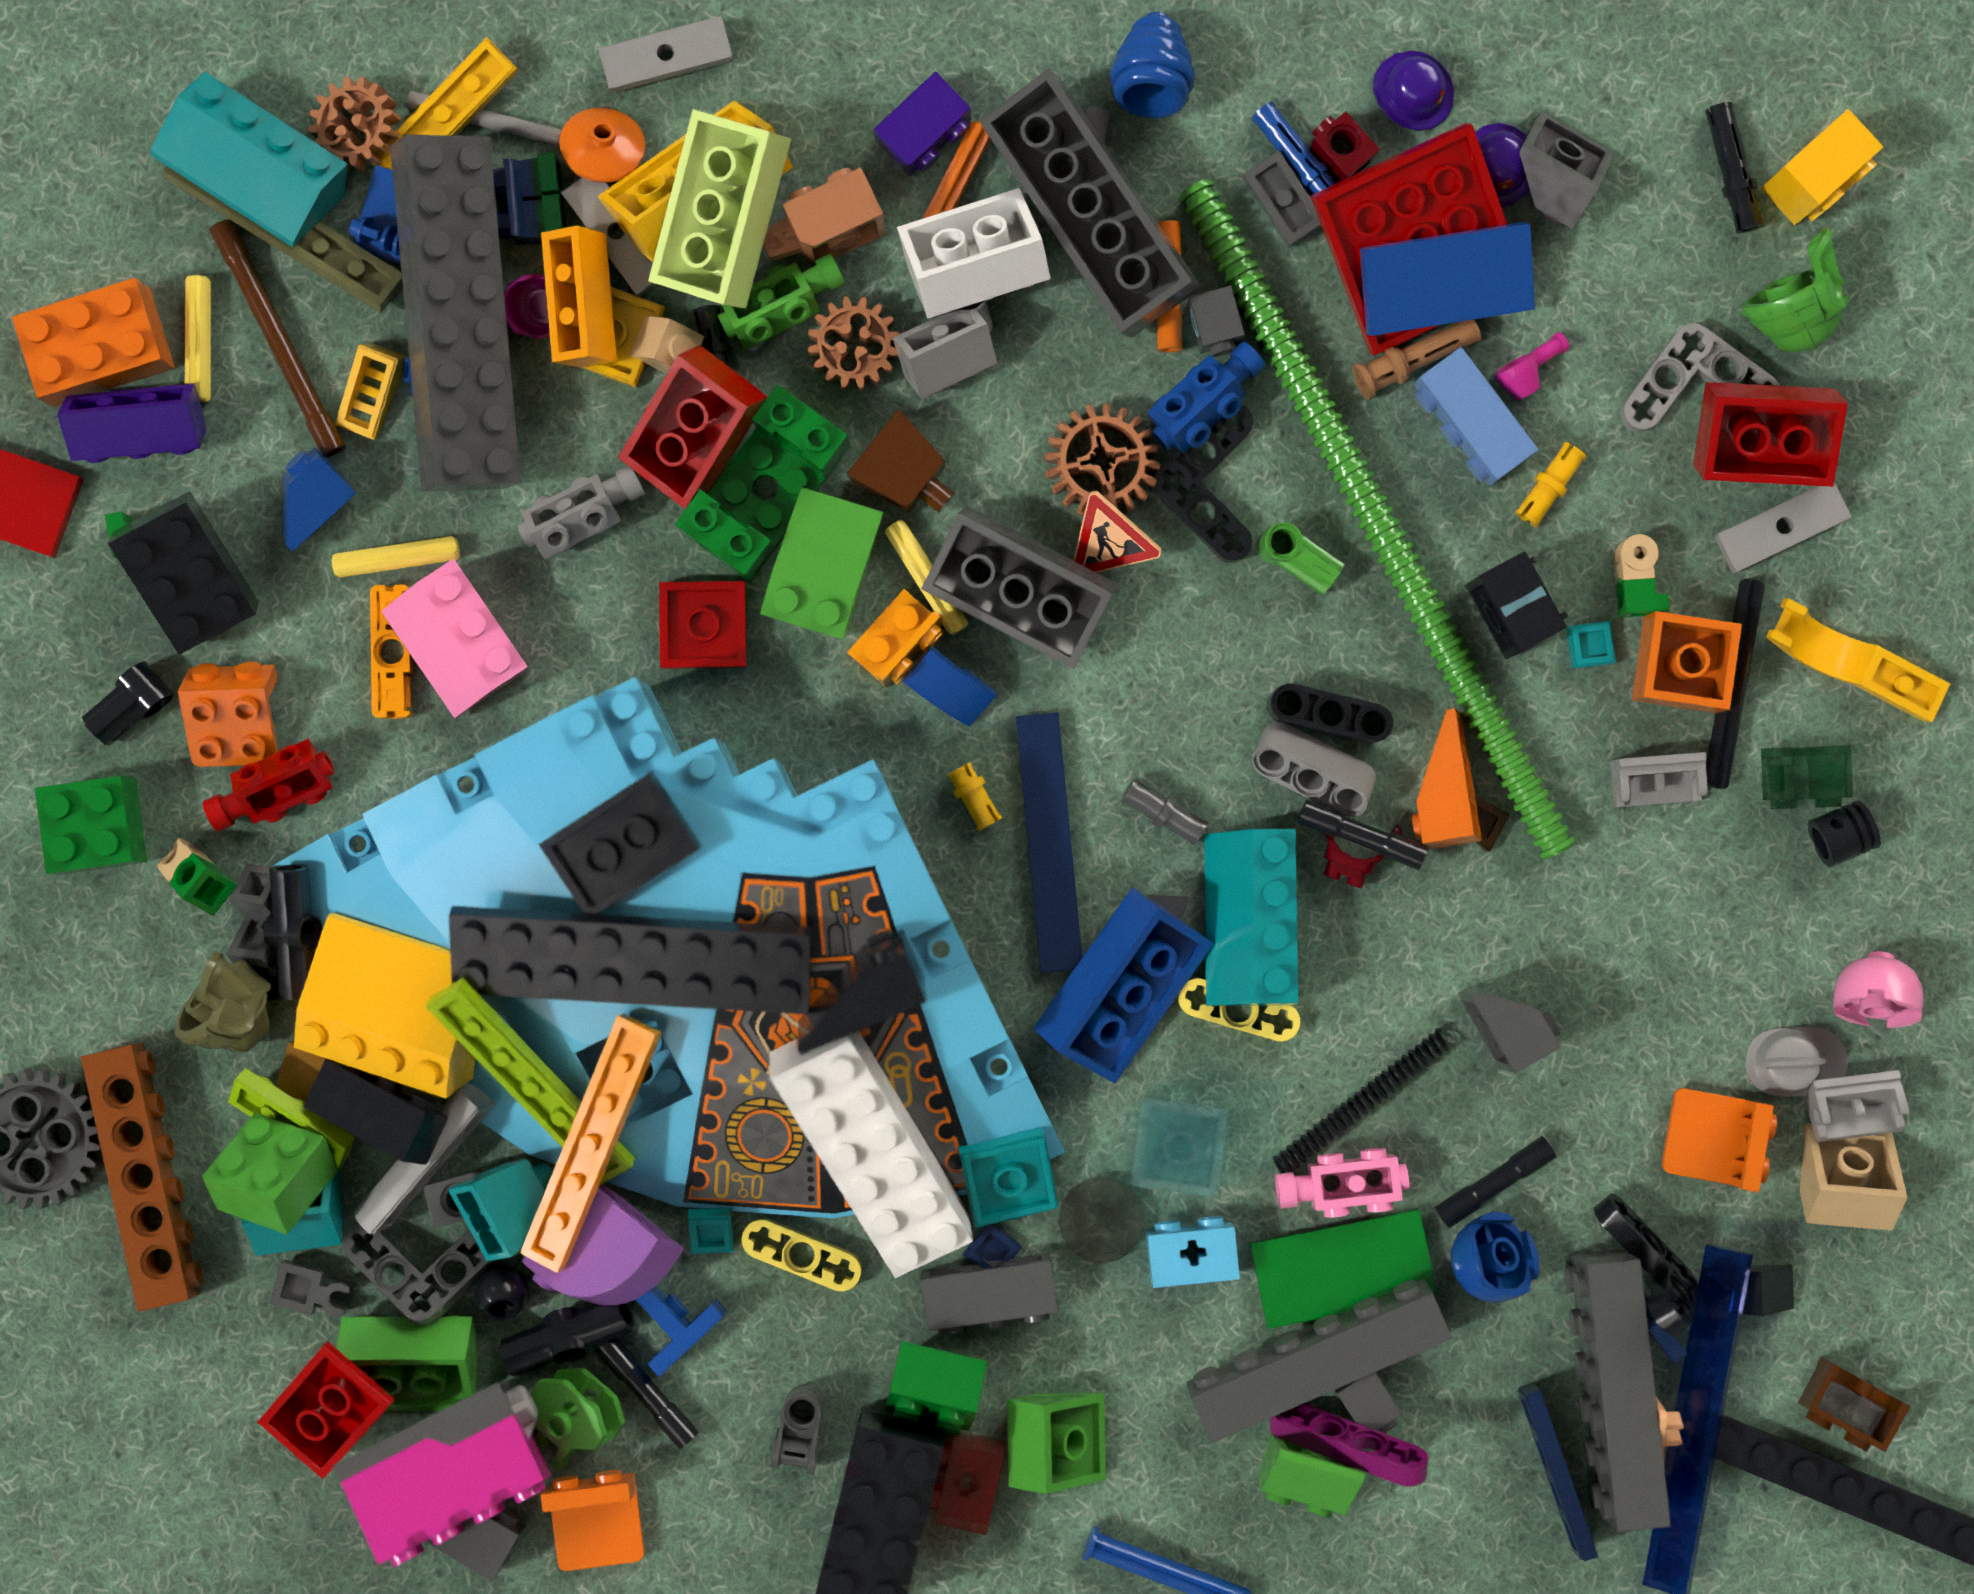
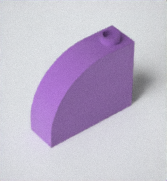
(614, 1256)

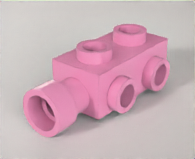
(1352, 1185)

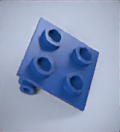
(377, 225)

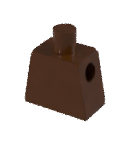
(902, 467)

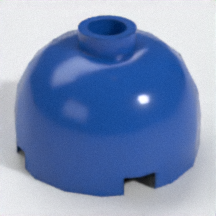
(1494, 1258)

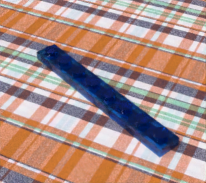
(1701, 1408)

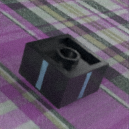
(1516, 605)

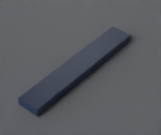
(1049, 842)

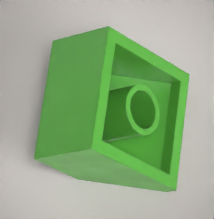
(1056, 1441)
(1308, 1477)

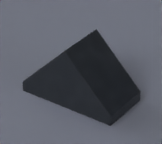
(1769, 1290)

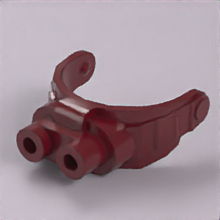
(1343, 864)

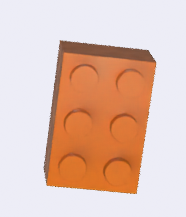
(93, 341)

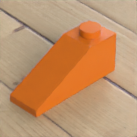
(1447, 794)

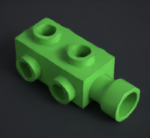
(780, 301)

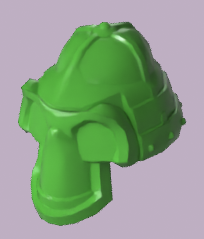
(1803, 306)

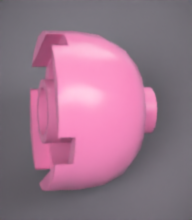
(1879, 990)

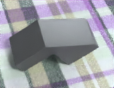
(254, 902)

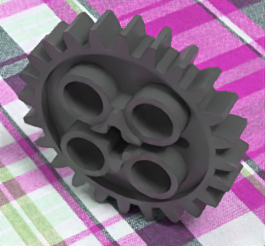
(62, 1162)

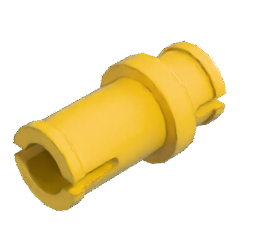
(974, 796)

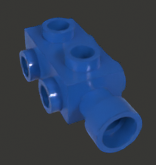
(1202, 398)

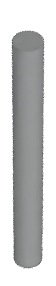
(502, 123)

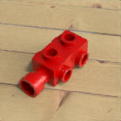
(273, 786)

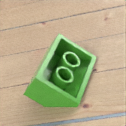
(414, 1363)

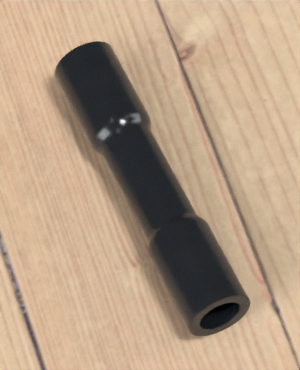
(1387, 844)
(1517, 1167)
(665, 1413)

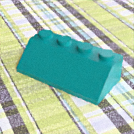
(249, 159)
(1251, 918)

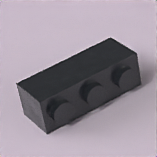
(377, 1111)

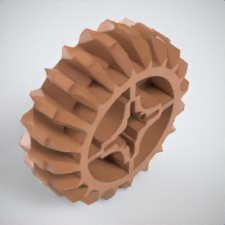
(1122, 456)

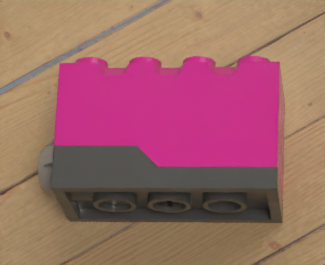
(445, 1472)

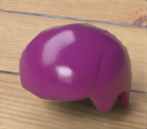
(527, 306)

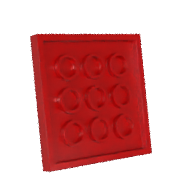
(1411, 196)

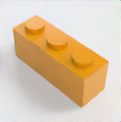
(578, 297)

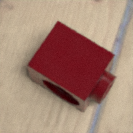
(1344, 127)

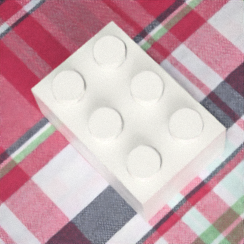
(974, 253)

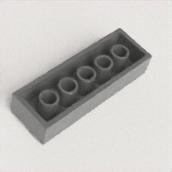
(1090, 204)
(1617, 1389)

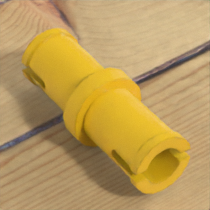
(1550, 484)

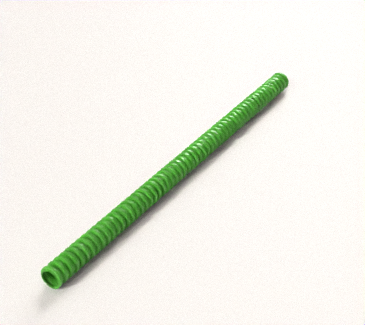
(1376, 518)

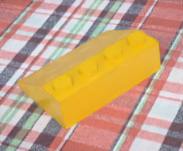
(370, 1009)

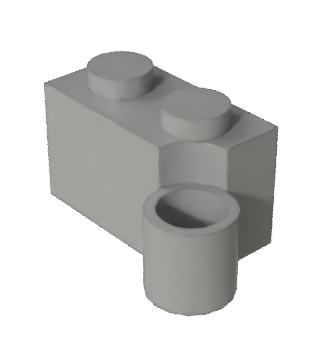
(947, 349)

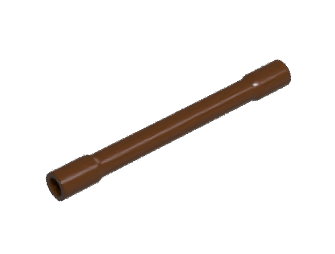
(237, 258)

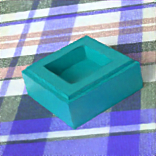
(1591, 645)
(710, 1230)

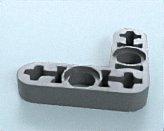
(415, 1283)

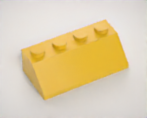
(643, 196)

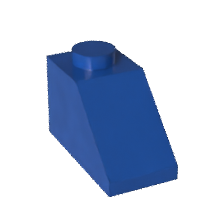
(310, 495)

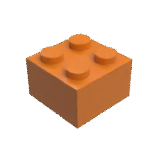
(1686, 662)

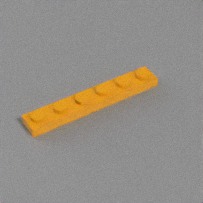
(591, 1142)

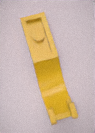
(1858, 663)

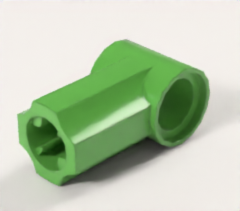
(1304, 559)

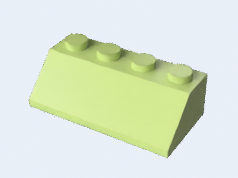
(719, 209)

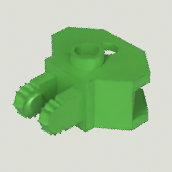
(572, 1417)

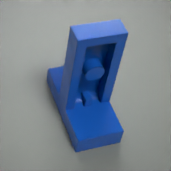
(670, 1315)

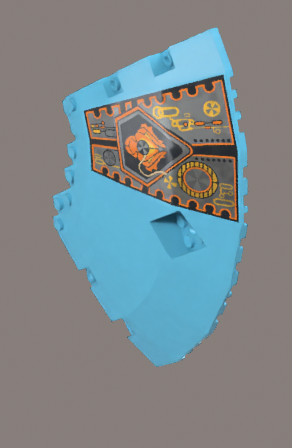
(825, 859)

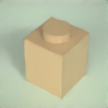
(661, 342)

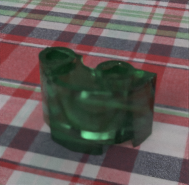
(1806, 774)

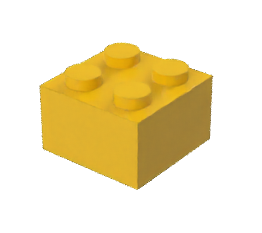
(1824, 169)

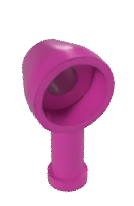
(1521, 375)

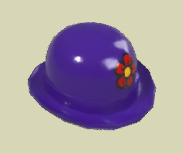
(1414, 90)
(1501, 149)

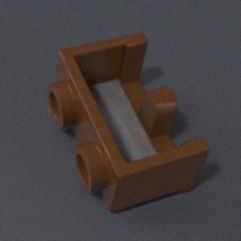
(1853, 1405)

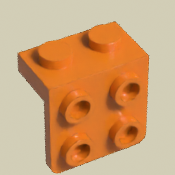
(228, 713)
(1718, 1138)
(595, 1520)

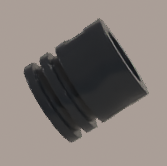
(1844, 833)

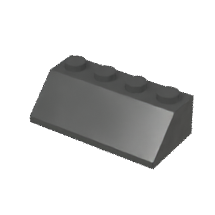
(1019, 586)

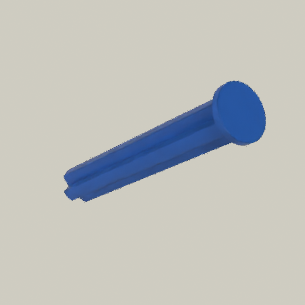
(1155, 1566)

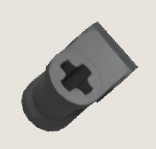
(799, 1436)

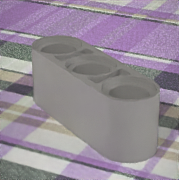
(1314, 769)

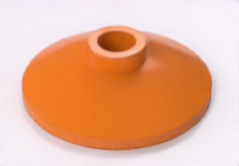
(600, 158)

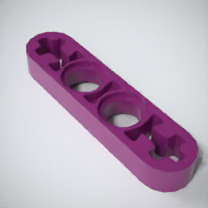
(1392, 1460)

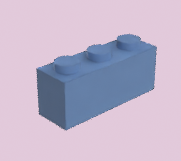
(1474, 417)

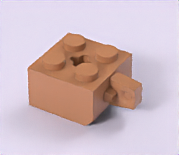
(827, 219)

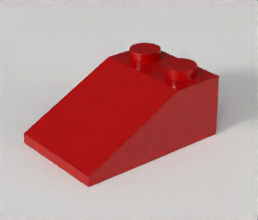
(325, 1410)

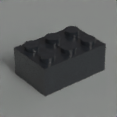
(183, 573)

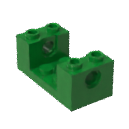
(787, 445)

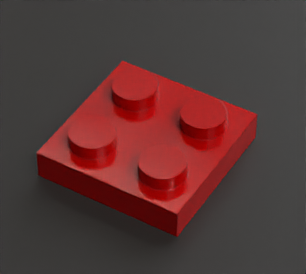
(703, 625)

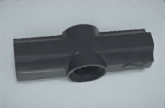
(291, 928)
(564, 1336)

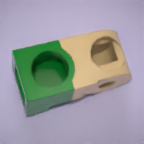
(1636, 578)
(196, 877)

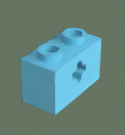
(1173, 1268)

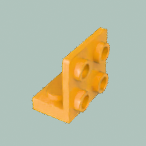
(895, 639)

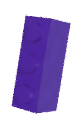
(132, 422)

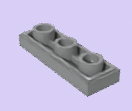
(639, 61)
(622, 253)
(1803, 517)

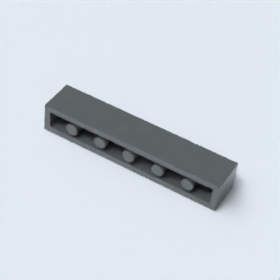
(1318, 1359)

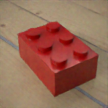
(692, 425)
(1770, 434)

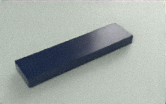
(1557, 1472)

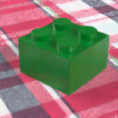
(90, 825)
(935, 1388)

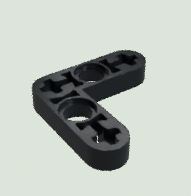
(1193, 475)
(1673, 1283)

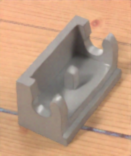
(1659, 779)
(1857, 1106)

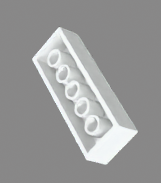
(872, 1151)

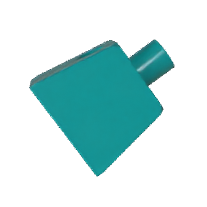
(502, 1205)

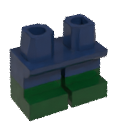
(532, 196)

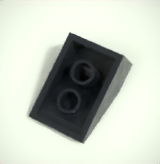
(871, 988)

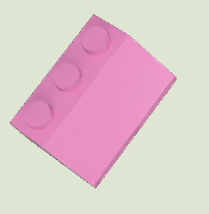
(454, 638)

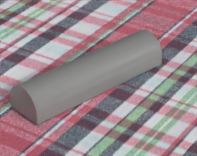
(406, 1180)

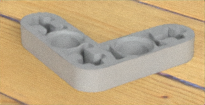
(1700, 362)

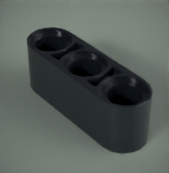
(1350, 711)

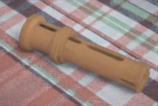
(1398, 363)

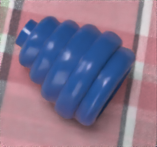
(1153, 68)

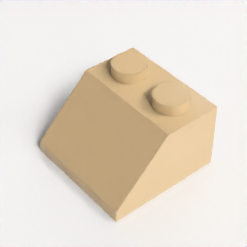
(1852, 1181)

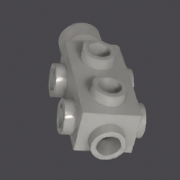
(575, 515)

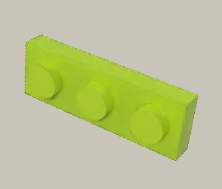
(258, 1095)

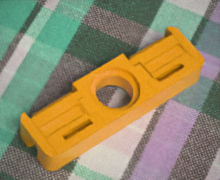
(388, 681)

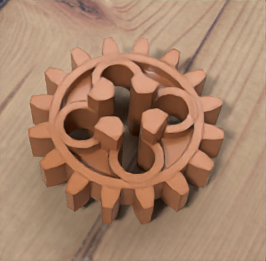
(359, 100)
(873, 332)

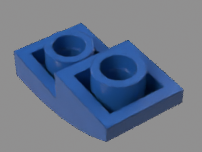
(949, 687)

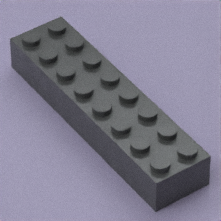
(455, 312)

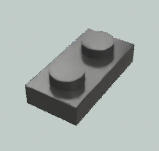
(1283, 199)

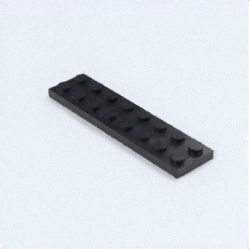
(632, 959)

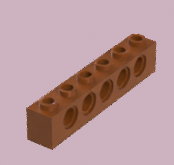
(130, 1197)

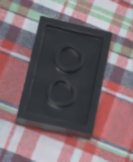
(620, 845)

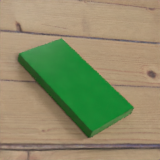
(1339, 1265)

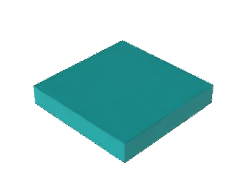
(1008, 1177)

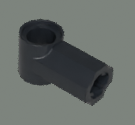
(136, 697)

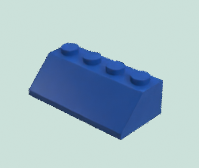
(1122, 986)

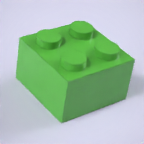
(270, 1173)

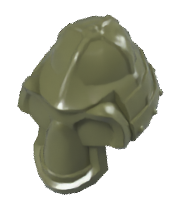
(225, 1007)

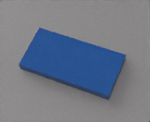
(1447, 278)

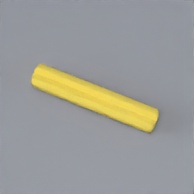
(198, 335)
(395, 556)
(919, 568)

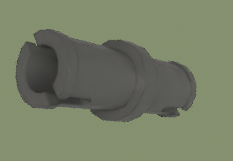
(1164, 811)

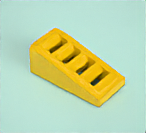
(390, 381)

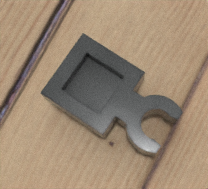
(302, 1288)

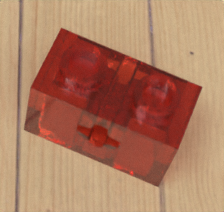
(973, 1507)

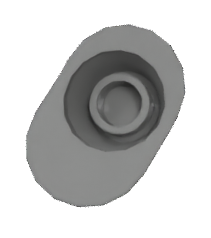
(1790, 1059)

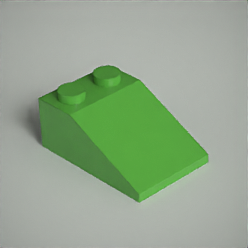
(822, 563)

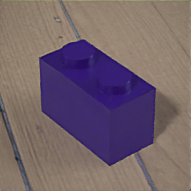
(923, 125)

